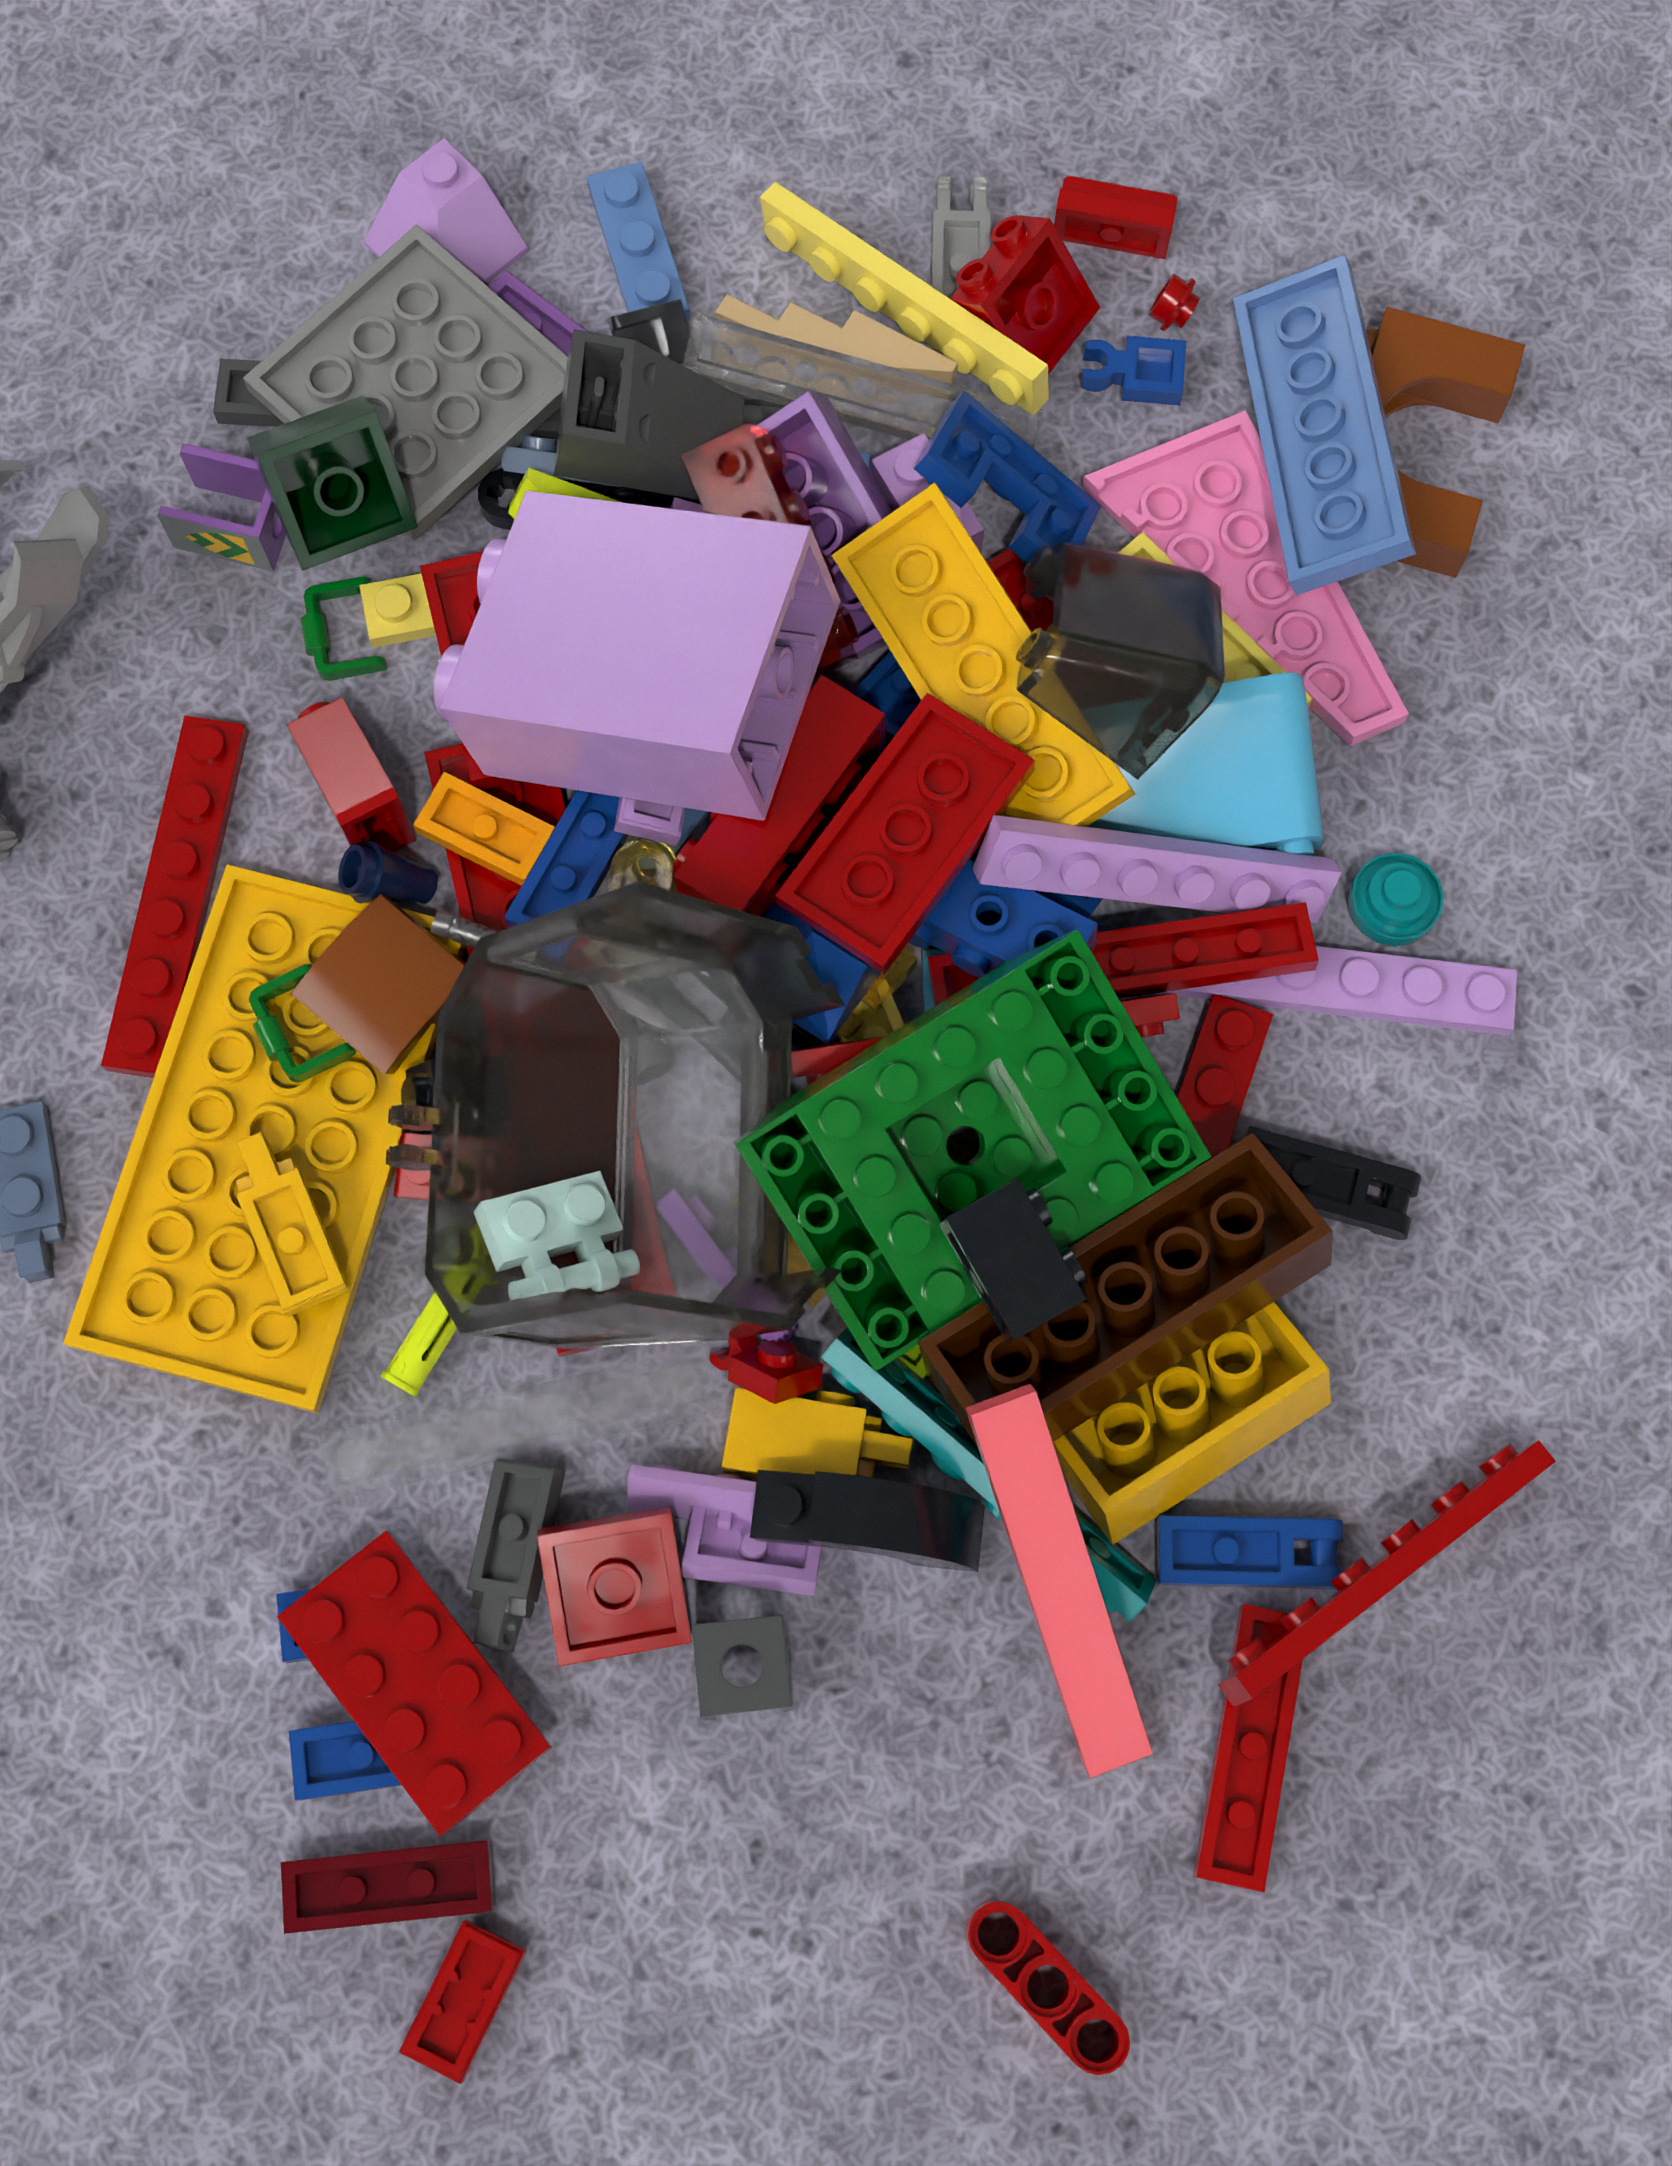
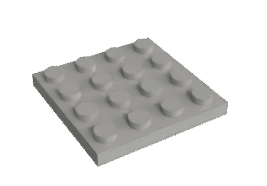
(436, 361)

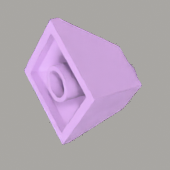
(454, 208)

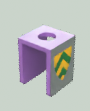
(218, 538)

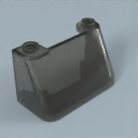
(1126, 650)

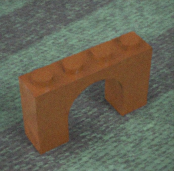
(1449, 369)

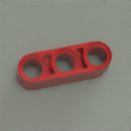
(1075, 2006)

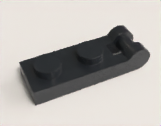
(1339, 1183)

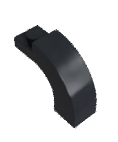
(869, 1516)

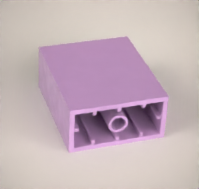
(640, 652)

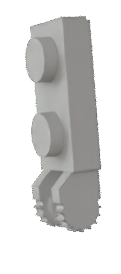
(958, 234)

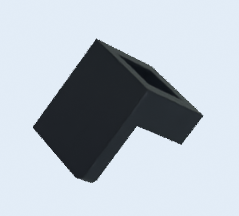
(657, 327)

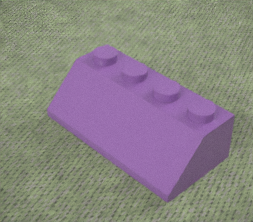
(835, 489)

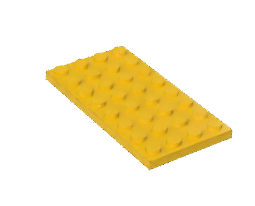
(175, 1260)

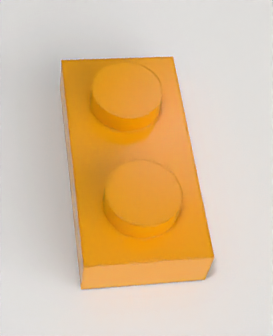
(483, 828)

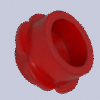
(1174, 302)

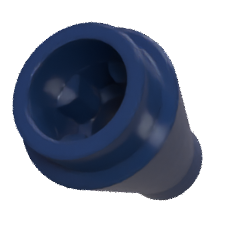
(375, 870)

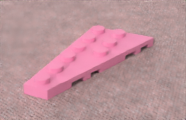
(1214, 512)

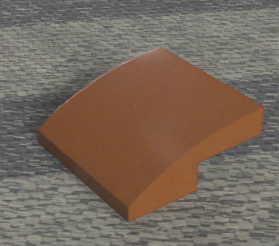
(381, 983)

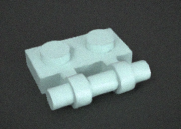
(552, 1221)

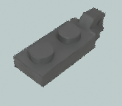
(507, 1558)

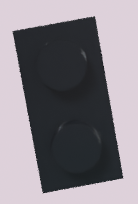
(1014, 1259)

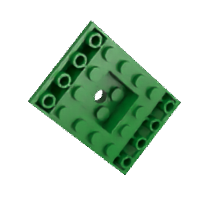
(1046, 1080)

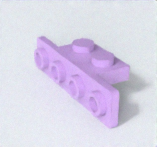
(720, 1529)

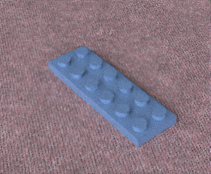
(1322, 427)

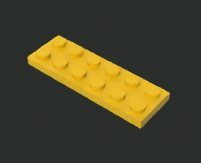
(960, 643)

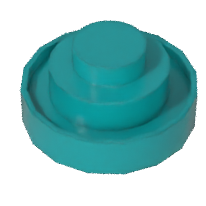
(1395, 899)

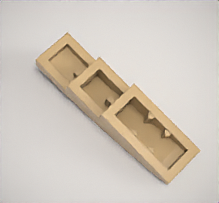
(858, 338)

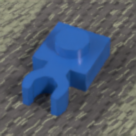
(1147, 369)

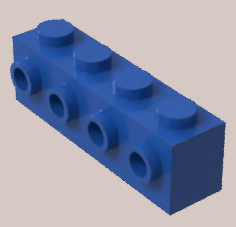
(995, 923)

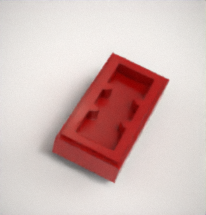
(463, 2001)

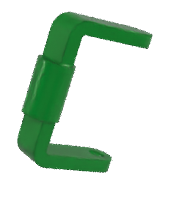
(316, 633)
(274, 1038)

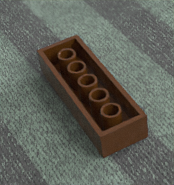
(1154, 1292)

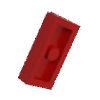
(1115, 217)

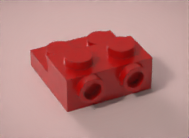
(1028, 288)

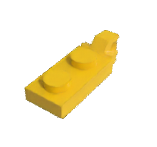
(287, 1229)

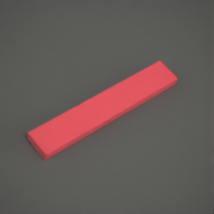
(1059, 1579)

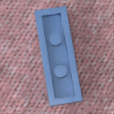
(635, 238)

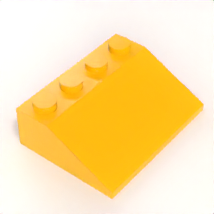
(1193, 1422)

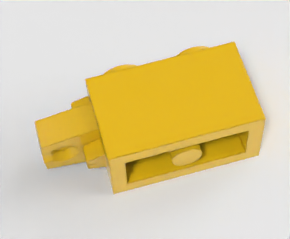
(808, 1437)

